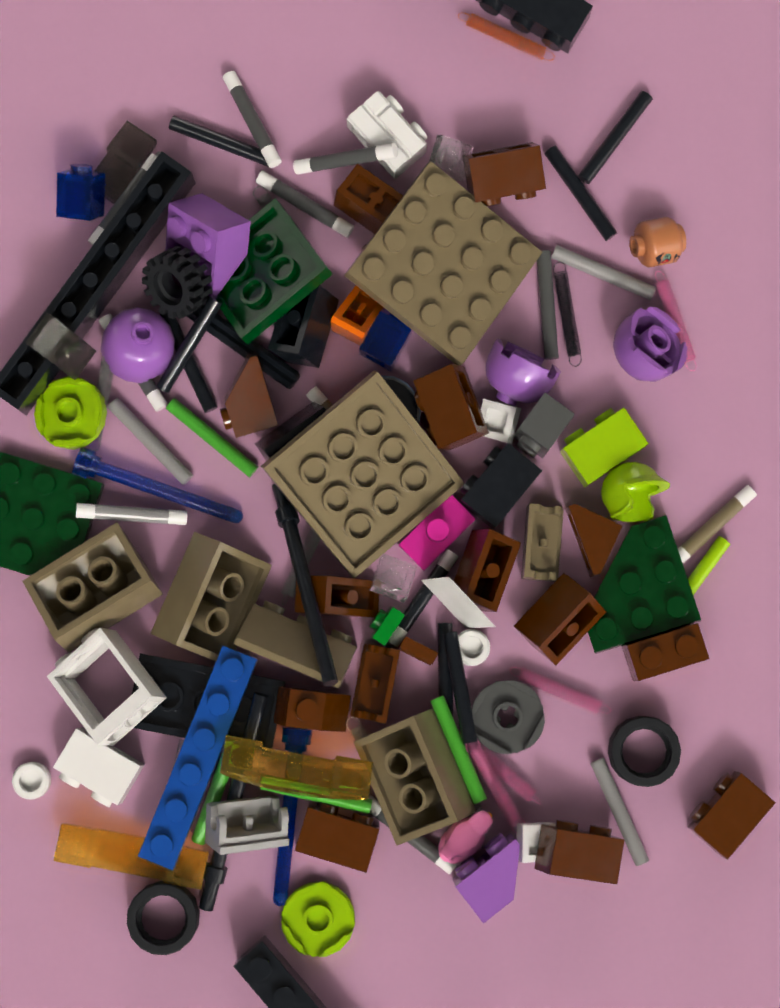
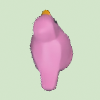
(464, 837)

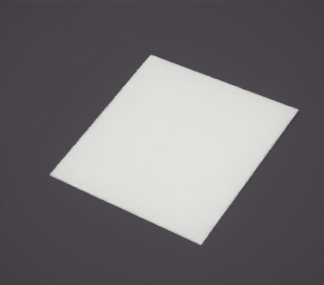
(457, 602)

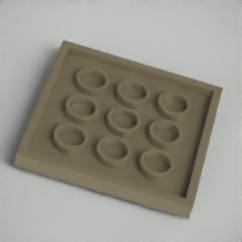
(443, 264)
(363, 474)

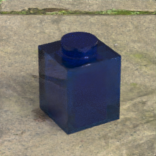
(80, 193)
(385, 341)

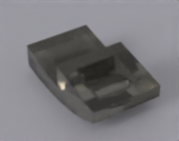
(124, 159)
(60, 346)

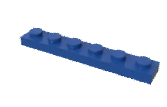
(197, 758)

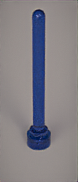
(90, 465)
(296, 742)

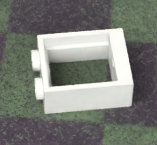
(131, 712)

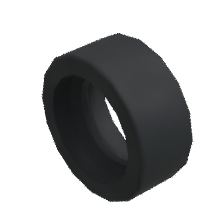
(672, 755)
(154, 945)

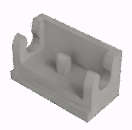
(246, 825)

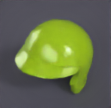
(628, 491)

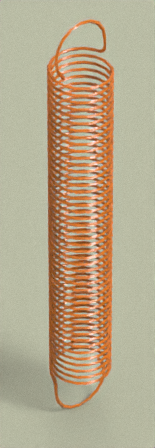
(517, 35)

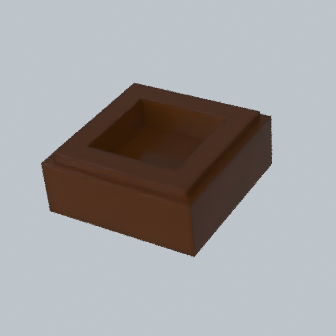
(418, 651)

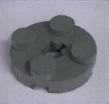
(527, 711)

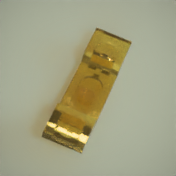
(294, 772)
(119, 853)

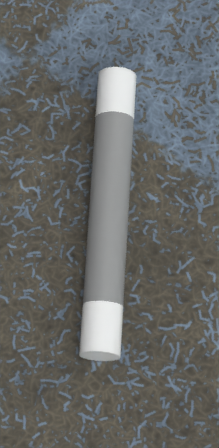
(133, 514)

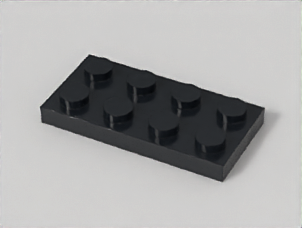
(184, 686)

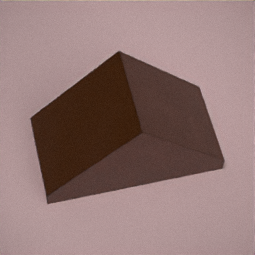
(594, 536)

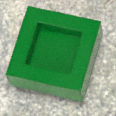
(385, 624)

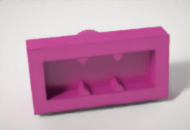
(437, 532)

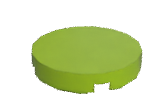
(70, 413)
(318, 919)

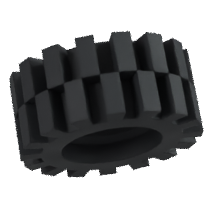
(189, 274)

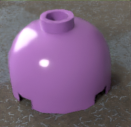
(138, 345)
(649, 345)
(518, 374)

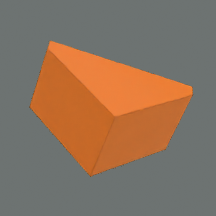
(355, 316)

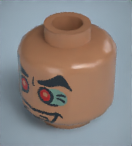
(658, 242)

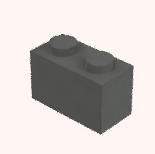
(542, 426)

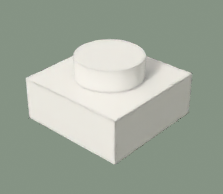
(500, 420)
(528, 838)

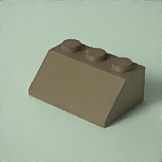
(92, 587)
(210, 597)
(290, 641)
(415, 777)

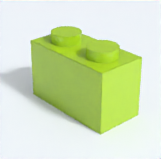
(603, 446)

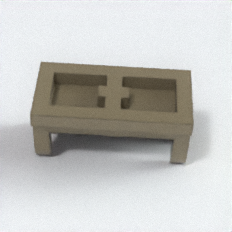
(542, 543)

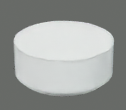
(474, 647)
(31, 780)

